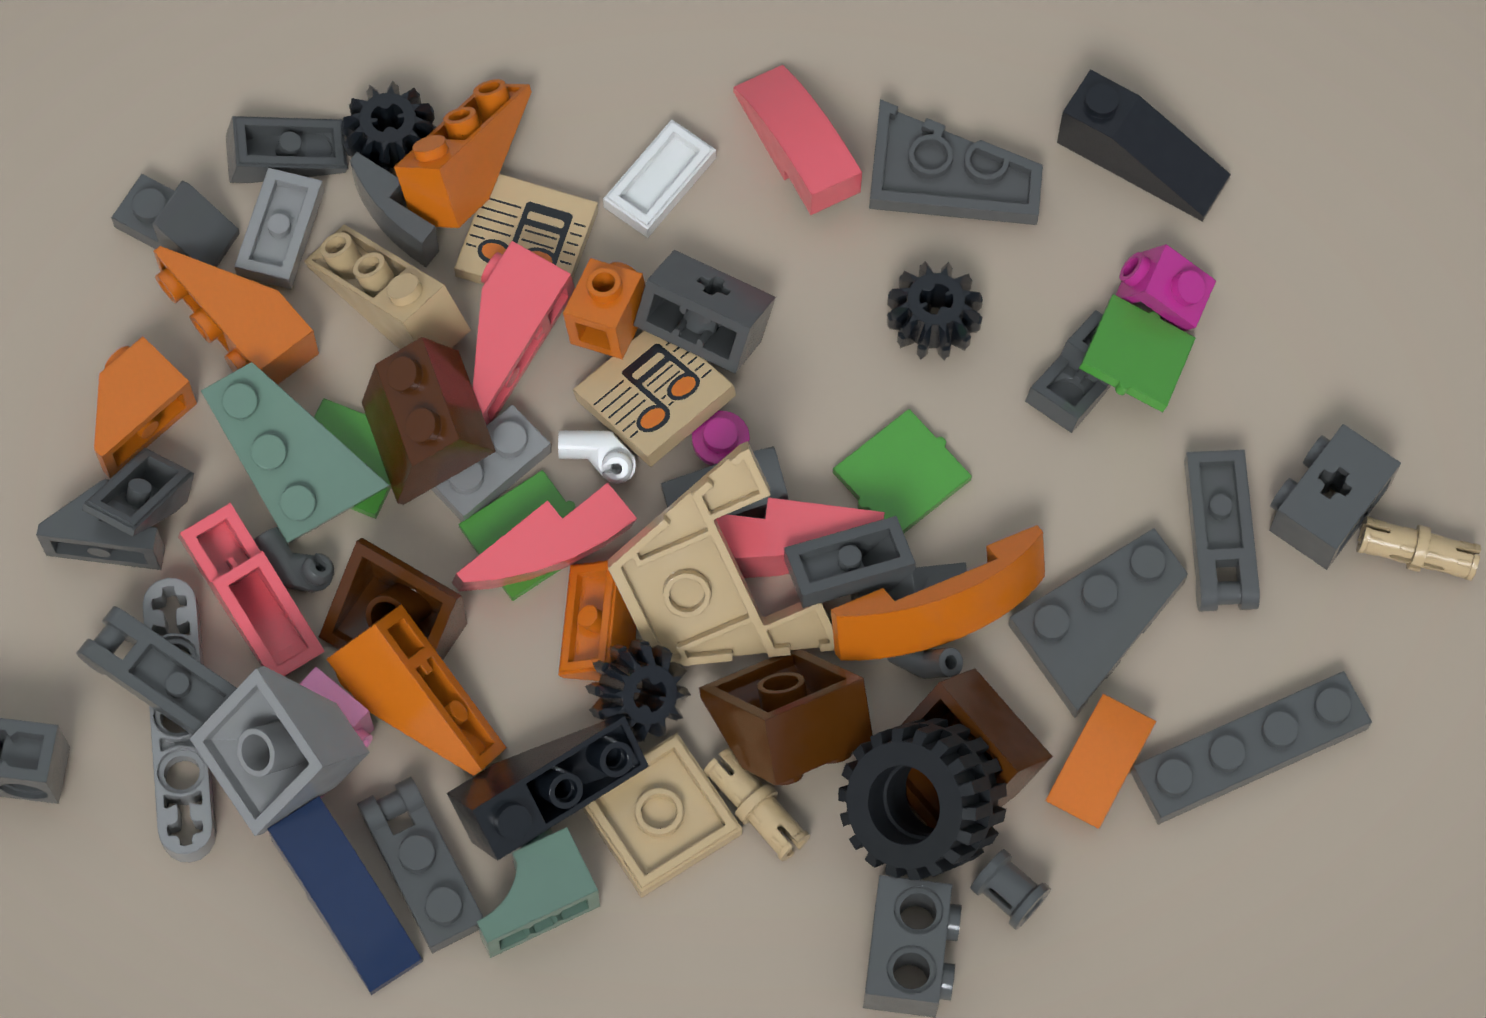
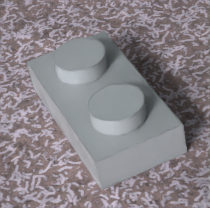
(279, 228)
(517, 449)

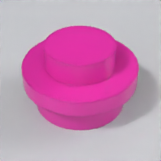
(719, 437)

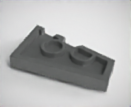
(942, 174)
(1097, 616)

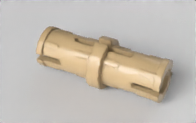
(1418, 548)
(757, 805)

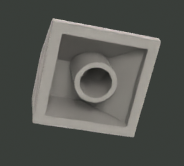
(277, 747)

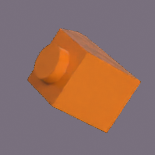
(136, 403)

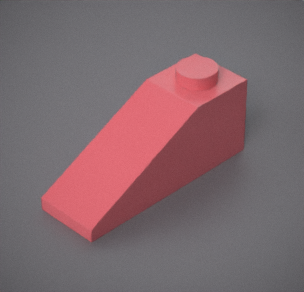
(516, 313)

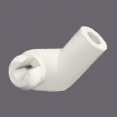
(602, 450)

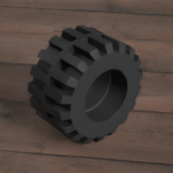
(881, 809)

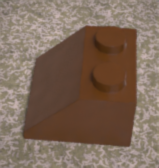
(424, 417)
(977, 705)
(789, 715)

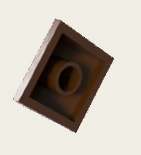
(381, 582)

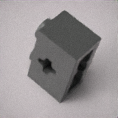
(704, 311)
(1324, 525)

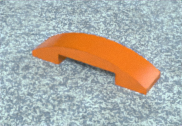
(945, 611)

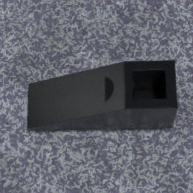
(545, 785)

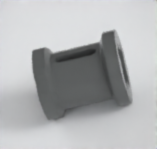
(1010, 889)

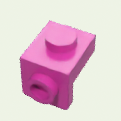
(1166, 285)

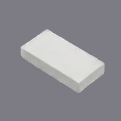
(659, 178)

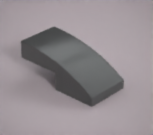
(387, 206)
(1065, 390)

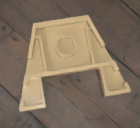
(689, 586)

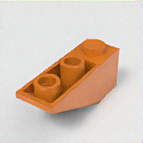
(460, 160)
(240, 313)

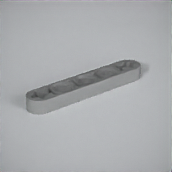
(173, 747)

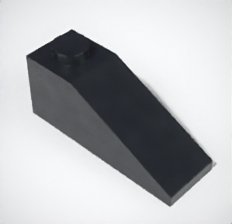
(1140, 146)

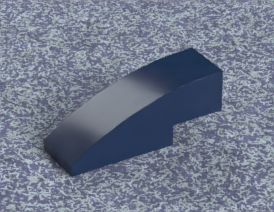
(344, 895)

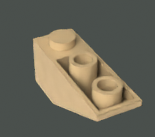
(387, 290)

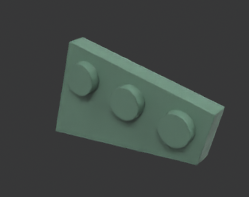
(288, 454)

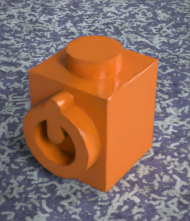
(604, 307)

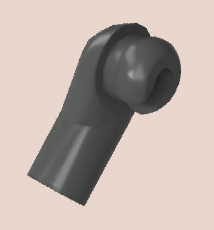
(295, 570)
(931, 663)

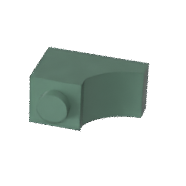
(547, 892)

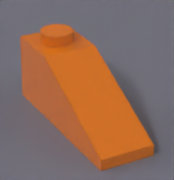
(412, 689)

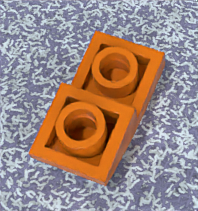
(1101, 761)

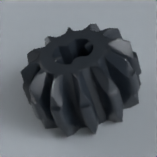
(387, 125)
(956, 313)
(657, 693)

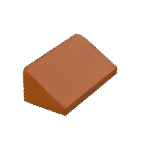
(592, 621)

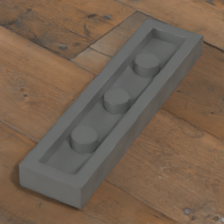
(1251, 747)

